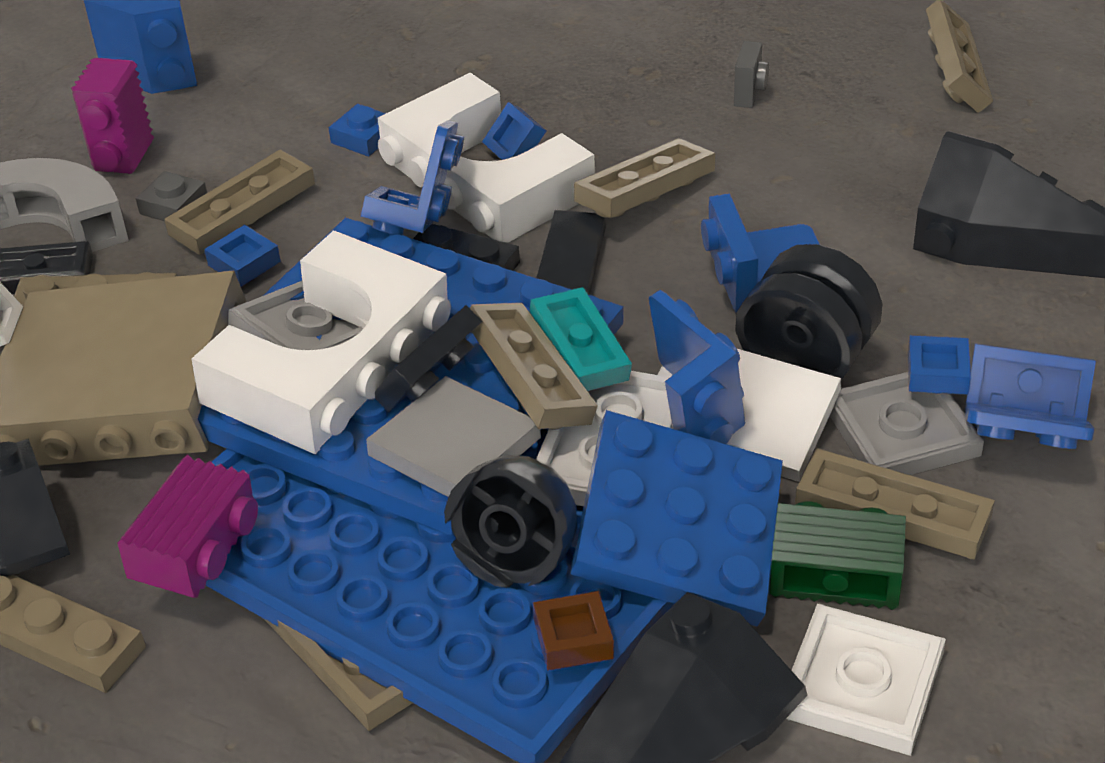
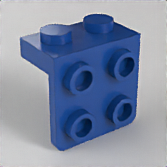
(400, 210)
(741, 255)
(704, 368)
(1030, 394)

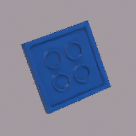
(678, 516)

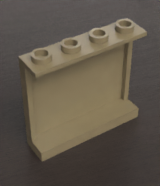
(112, 367)

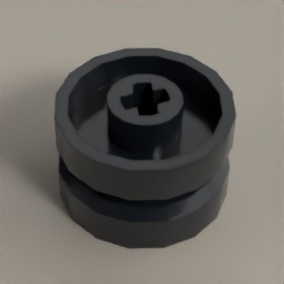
(811, 310)

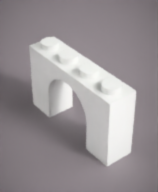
(495, 196)
(316, 392)

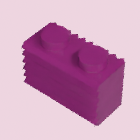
(112, 114)
(189, 527)

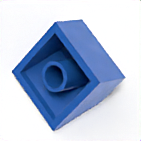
(148, 34)

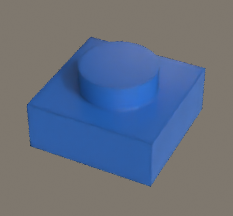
(357, 130)
(513, 133)
(244, 253)
(939, 365)

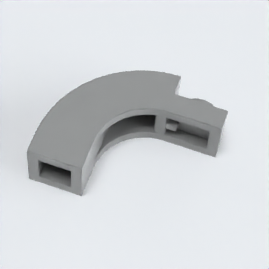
(63, 196)

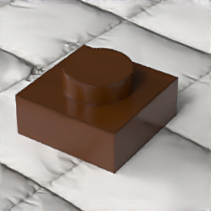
(573, 630)

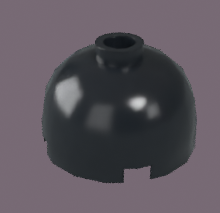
(512, 520)

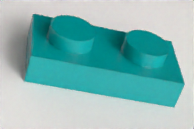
(582, 338)

